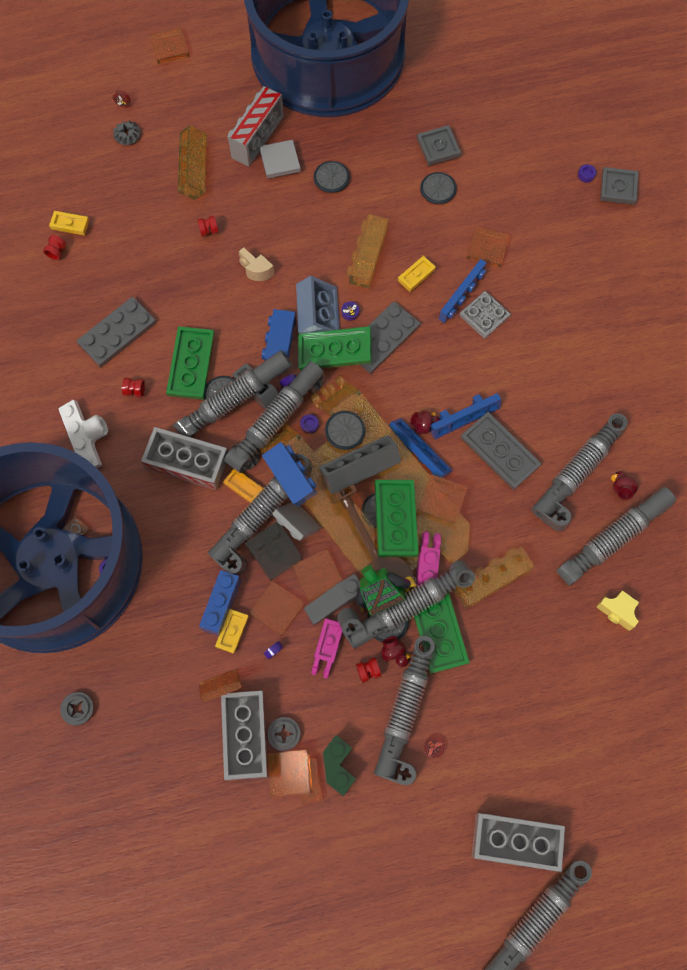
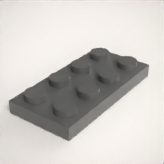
(116, 332)
(389, 333)
(500, 451)

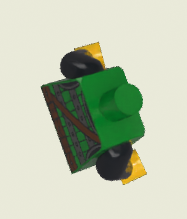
(381, 589)

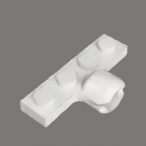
(83, 433)

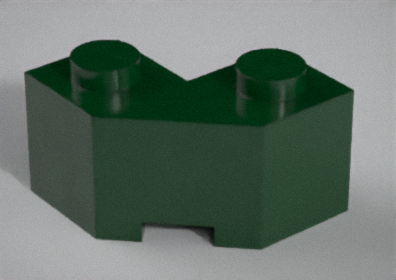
(334, 756)

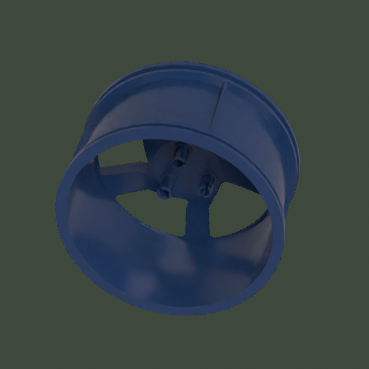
(324, 67)
(50, 555)

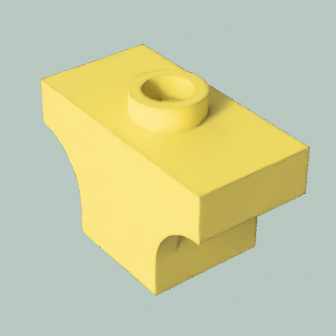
(620, 610)

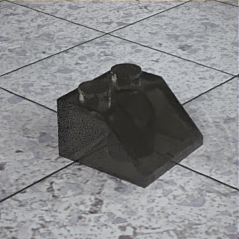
(273, 551)

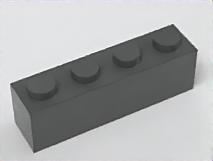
(360, 464)

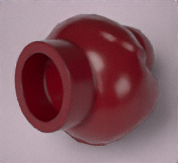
(423, 420)
(624, 485)
(395, 650)

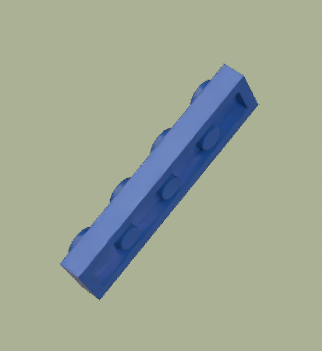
(459, 296)
(420, 448)

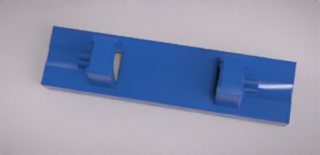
(459, 419)

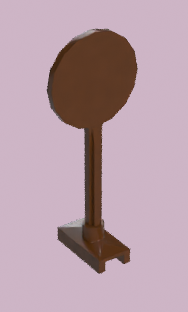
(392, 564)

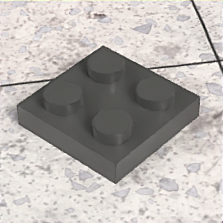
(438, 145)
(619, 185)

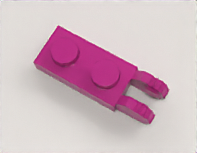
(428, 559)
(327, 646)

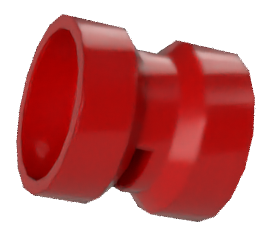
(207, 226)
(54, 247)
(133, 387)
(368, 670)

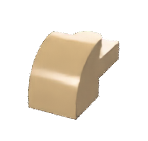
(256, 268)

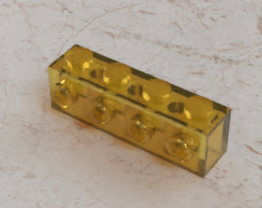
(192, 162)
(368, 251)
(495, 576)

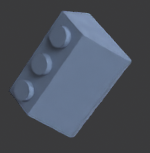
(316, 306)

